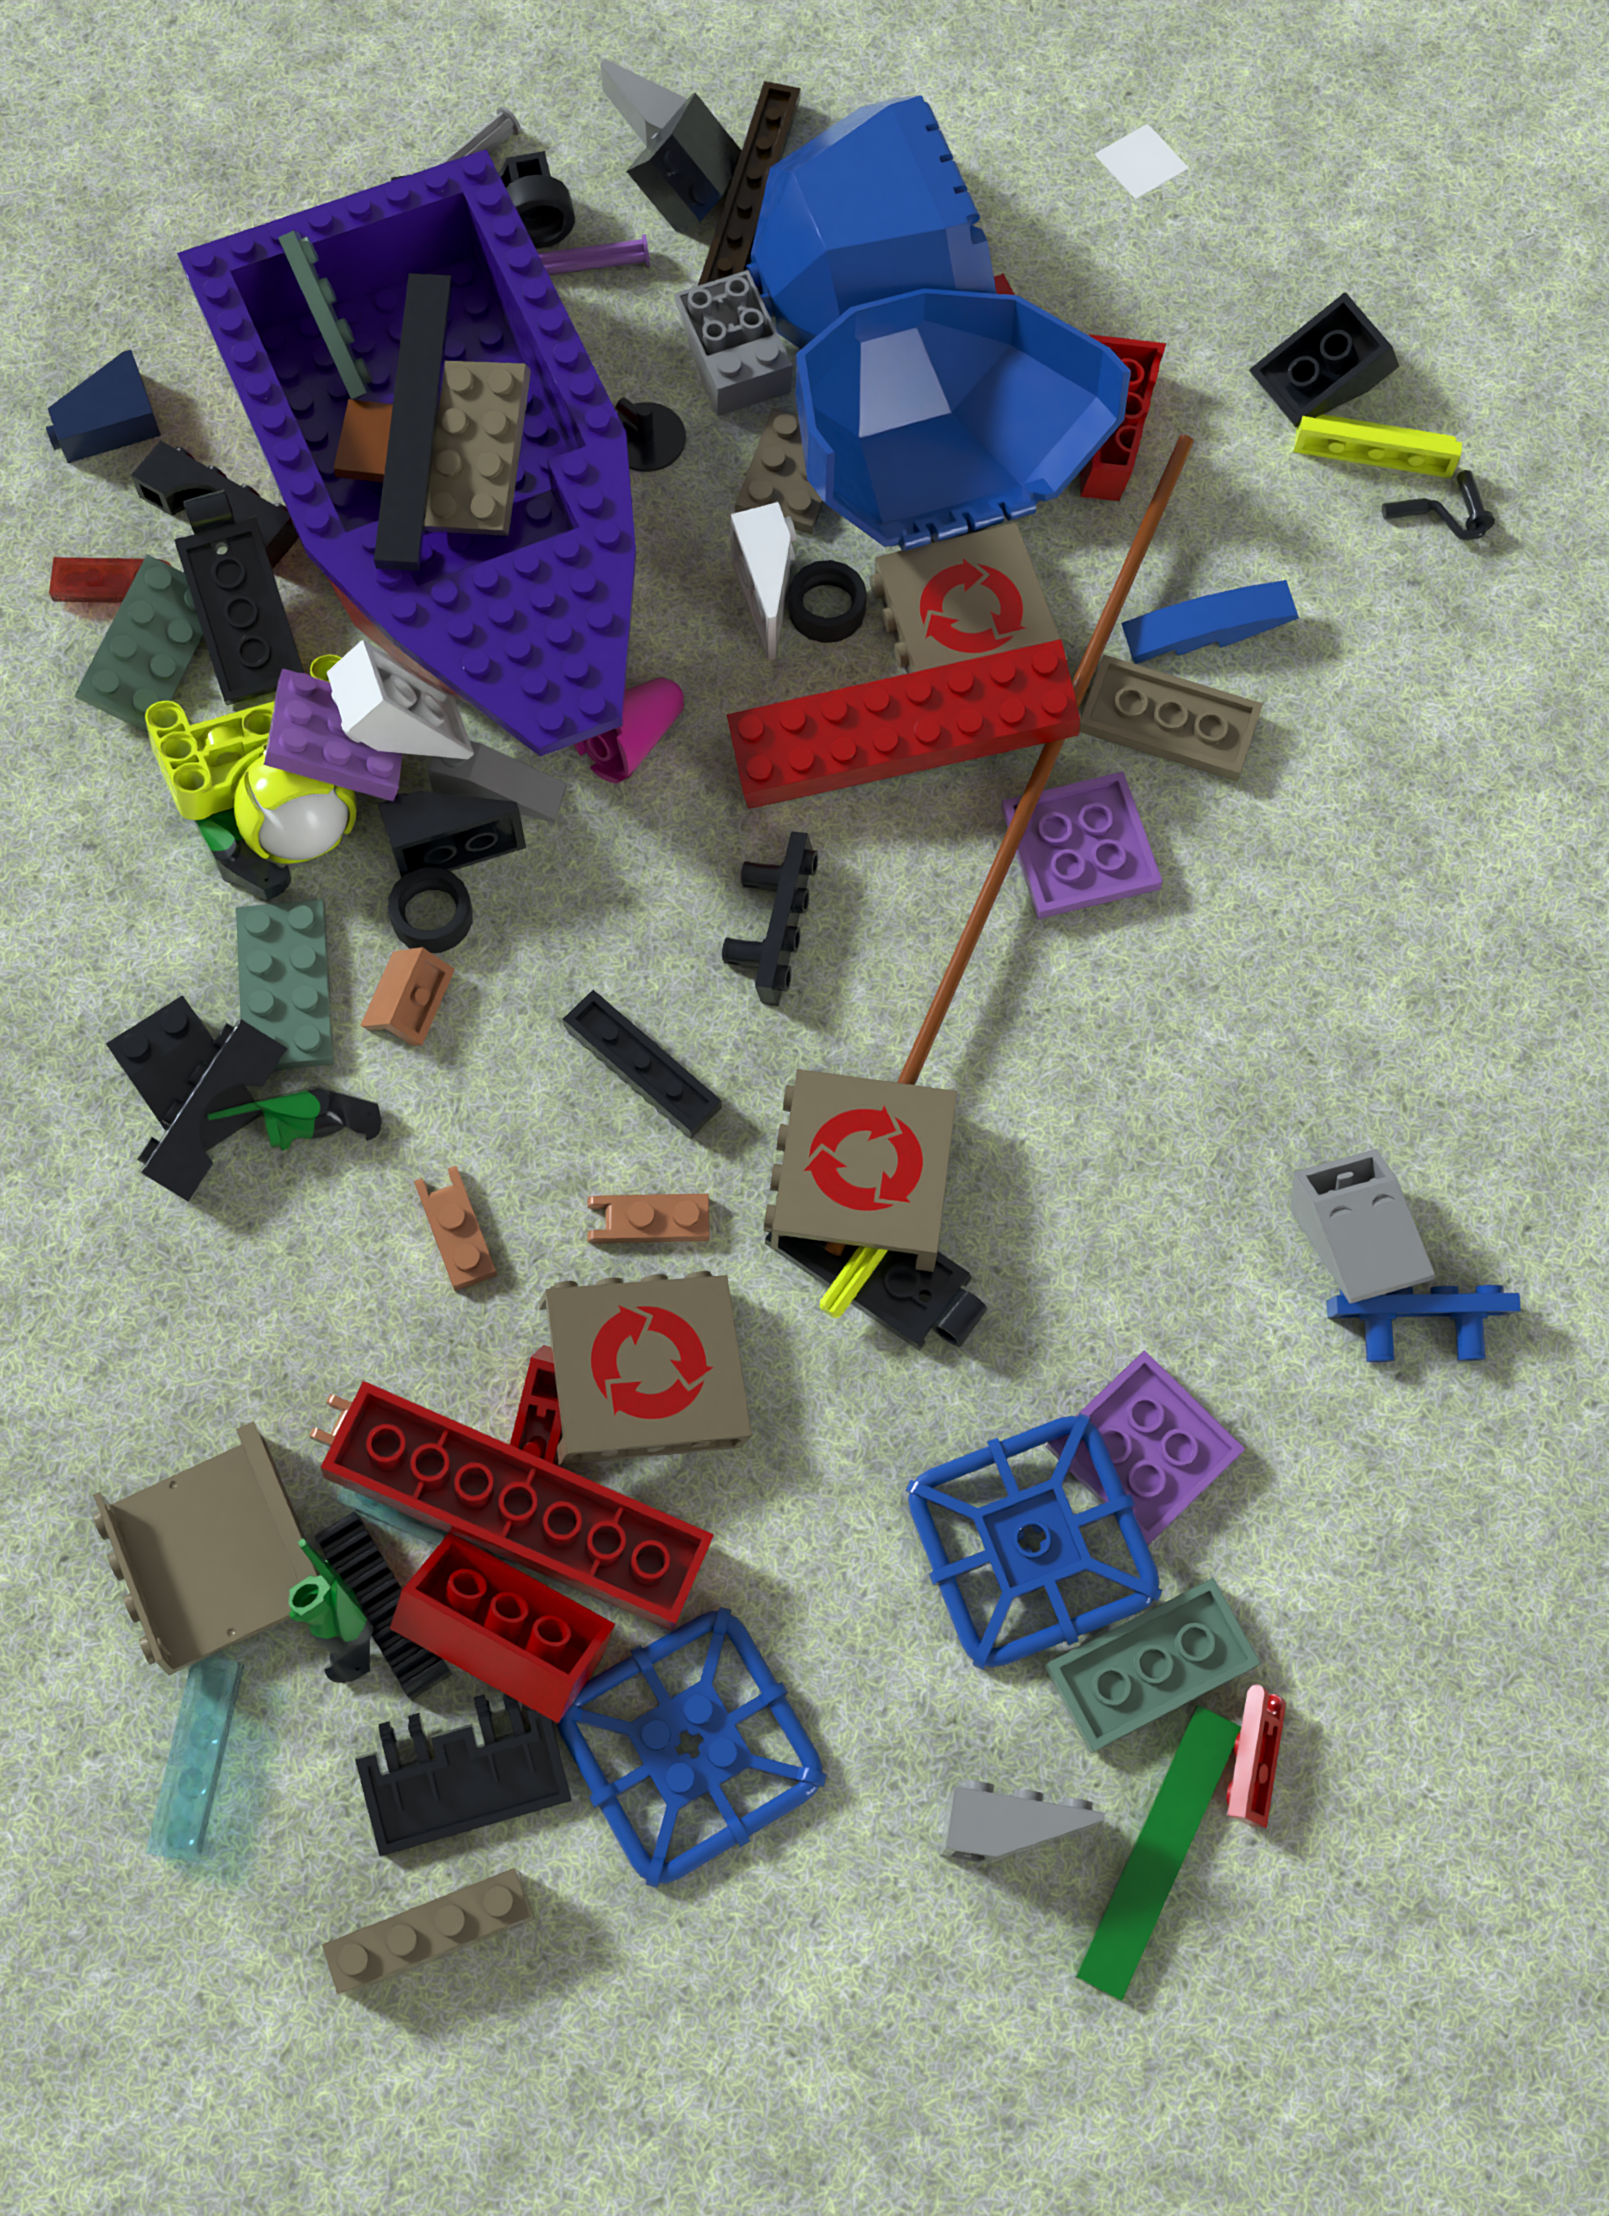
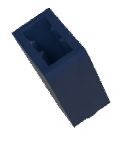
(103, 412)

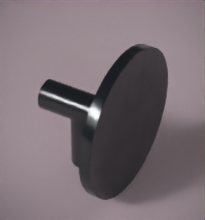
(652, 433)

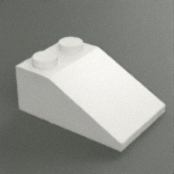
(762, 563)
(395, 706)

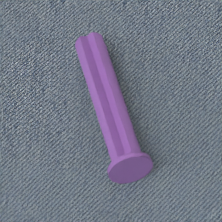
(596, 256)

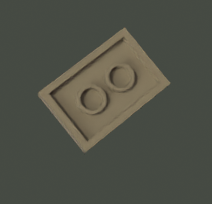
(780, 474)

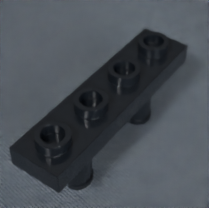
(783, 934)

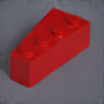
(1113, 463)

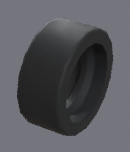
(545, 191)
(830, 628)
(430, 879)

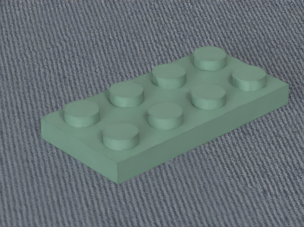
(144, 646)
(287, 978)
(1152, 1665)

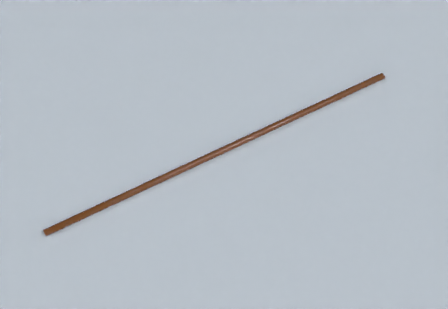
(1039, 778)

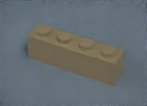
(428, 1932)

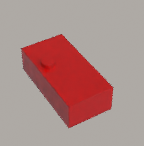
(502, 1626)

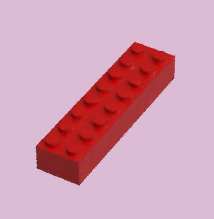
(904, 724)
(516, 1505)

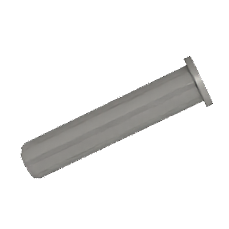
(490, 135)

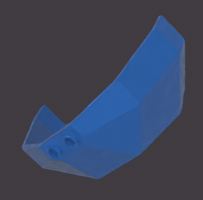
(865, 219)
(951, 412)

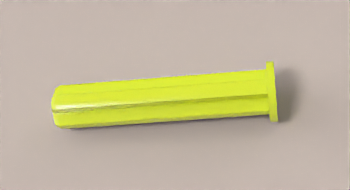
(850, 1280)

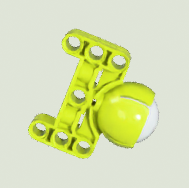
(223, 768)

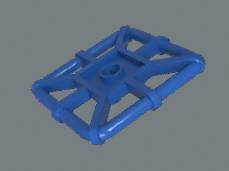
(1061, 1553)
(721, 1752)

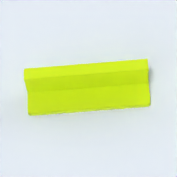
(1378, 445)

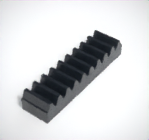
(642, 1064)
(365, 1570)

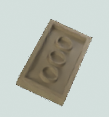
(477, 447)
(1170, 717)

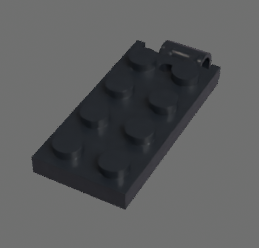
(236, 599)
(895, 1288)

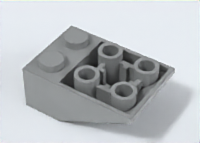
(734, 343)
(1360, 1225)
(996, 1826)

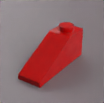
(538, 1416)

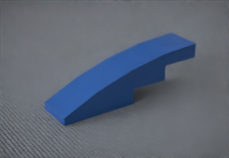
(1210, 619)

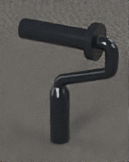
(1476, 524)

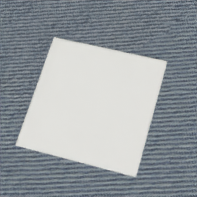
(1141, 161)

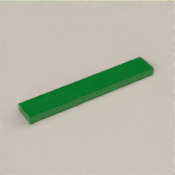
(1158, 1853)

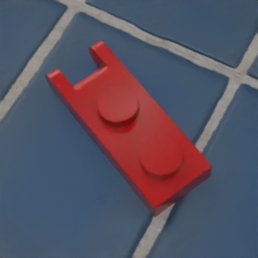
(1256, 1757)

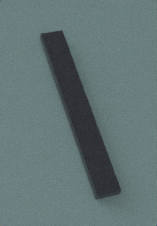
(413, 423)

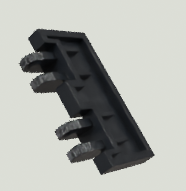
(465, 1781)

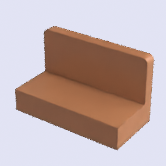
(408, 995)

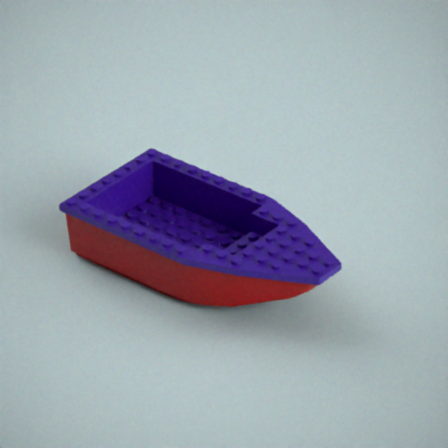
(506, 623)

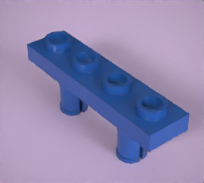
(1443, 1301)

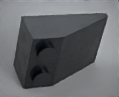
(687, 165)
(1326, 362)
(449, 830)
(162, 1056)

